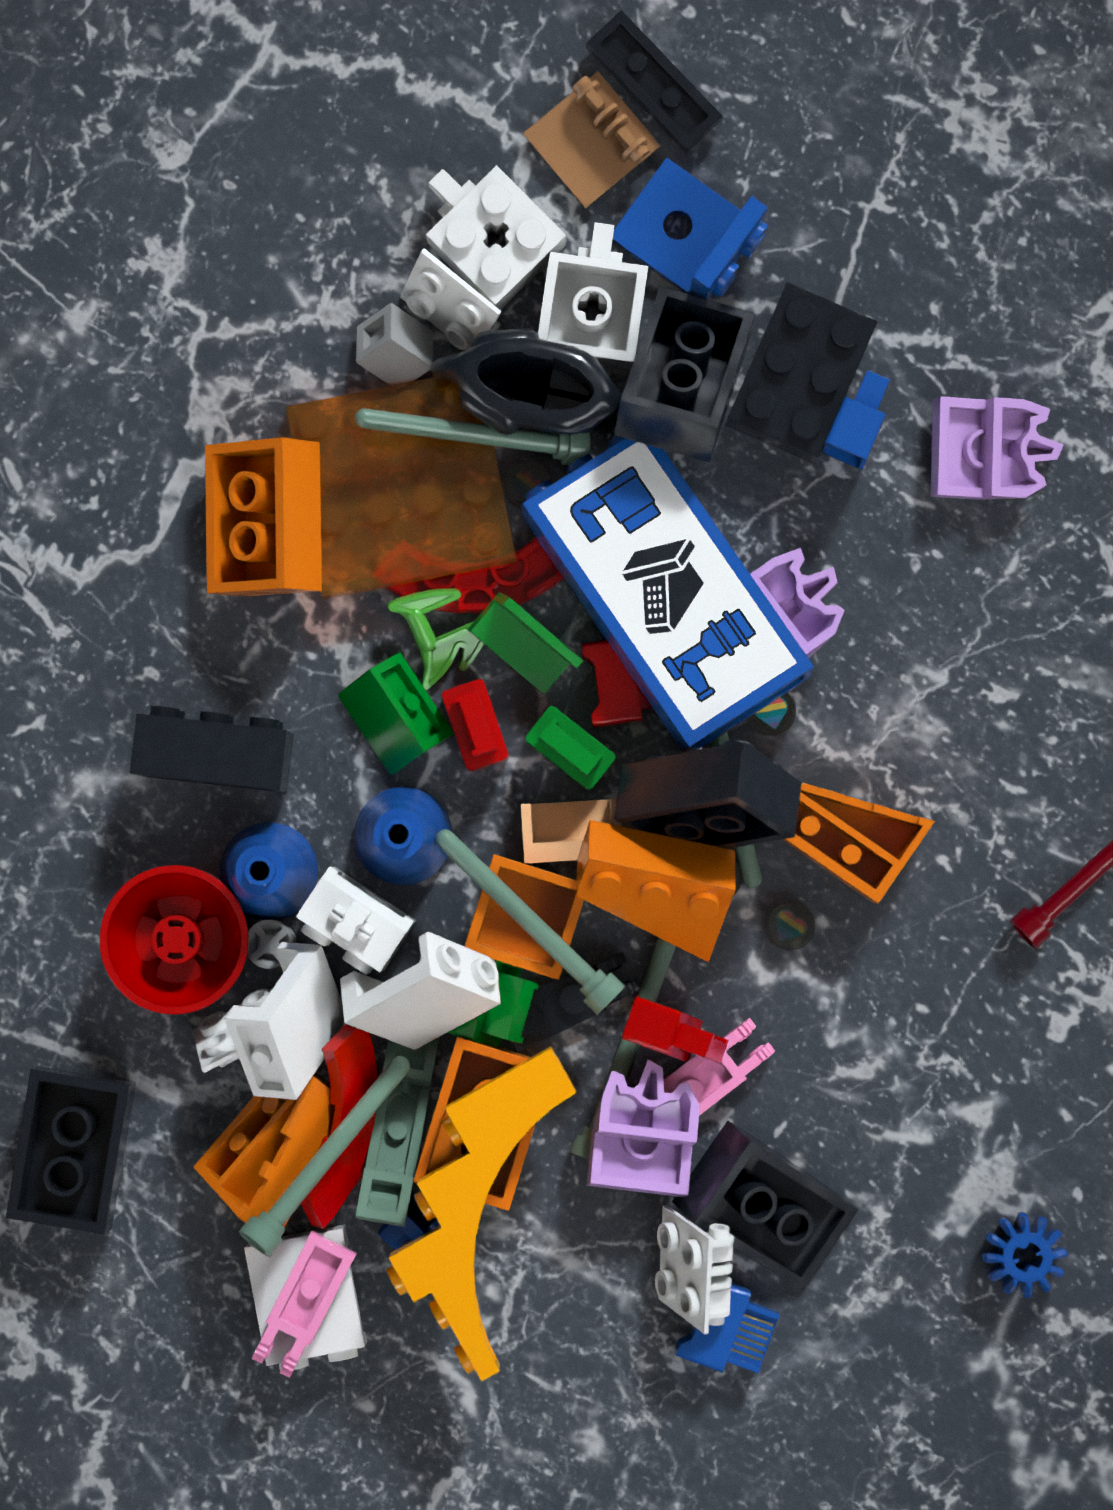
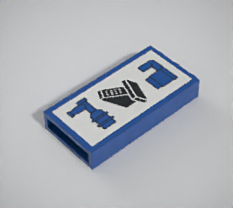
(666, 590)

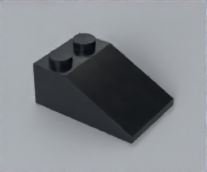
(769, 1204)

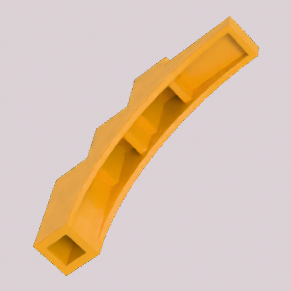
(442, 1259)

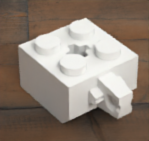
(494, 207)
(599, 277)
(355, 920)

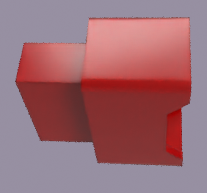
(617, 692)
(475, 725)
(671, 1032)

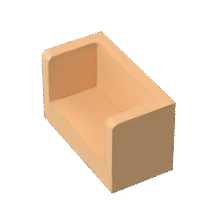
(557, 829)

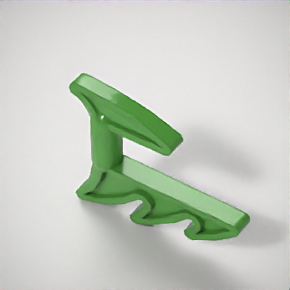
(436, 652)

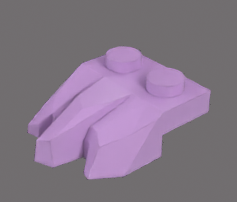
(988, 448)
(799, 599)
(644, 1136)

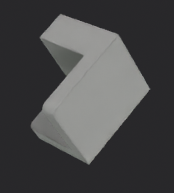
(394, 346)

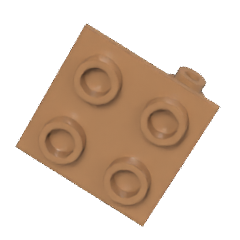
(591, 139)

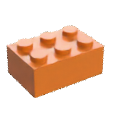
(263, 517)
(468, 1069)

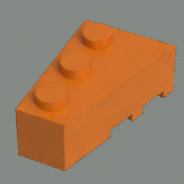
(856, 839)
(658, 883)
(267, 1148)

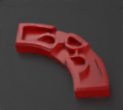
(521, 581)
(351, 1073)

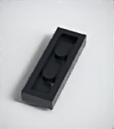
(653, 81)

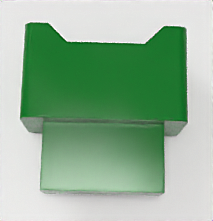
(570, 748)
(506, 1019)

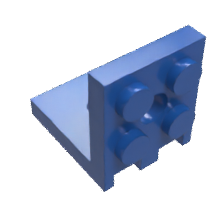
(719, 234)

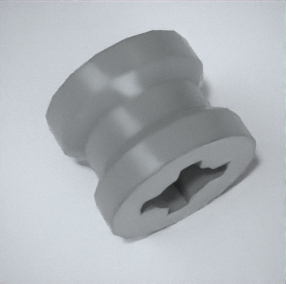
(265, 944)

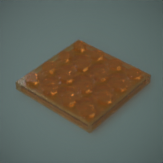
(398, 501)

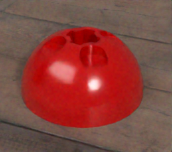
(139, 939)

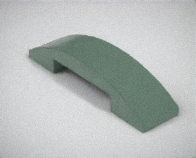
(397, 1139)

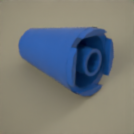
(416, 857)
(290, 864)

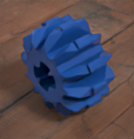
(1027, 1272)

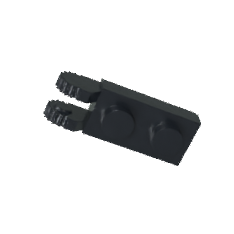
(561, 1004)

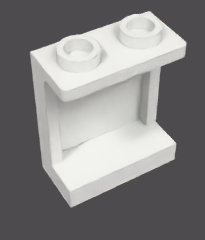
(425, 1000)
(285, 1035)
(341, 1328)

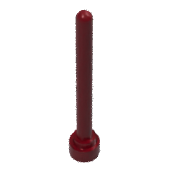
(1036, 922)

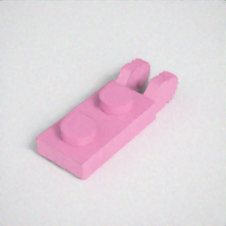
(713, 1080)
(306, 1297)

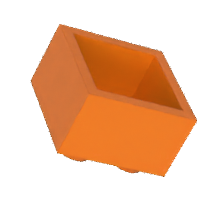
(547, 894)

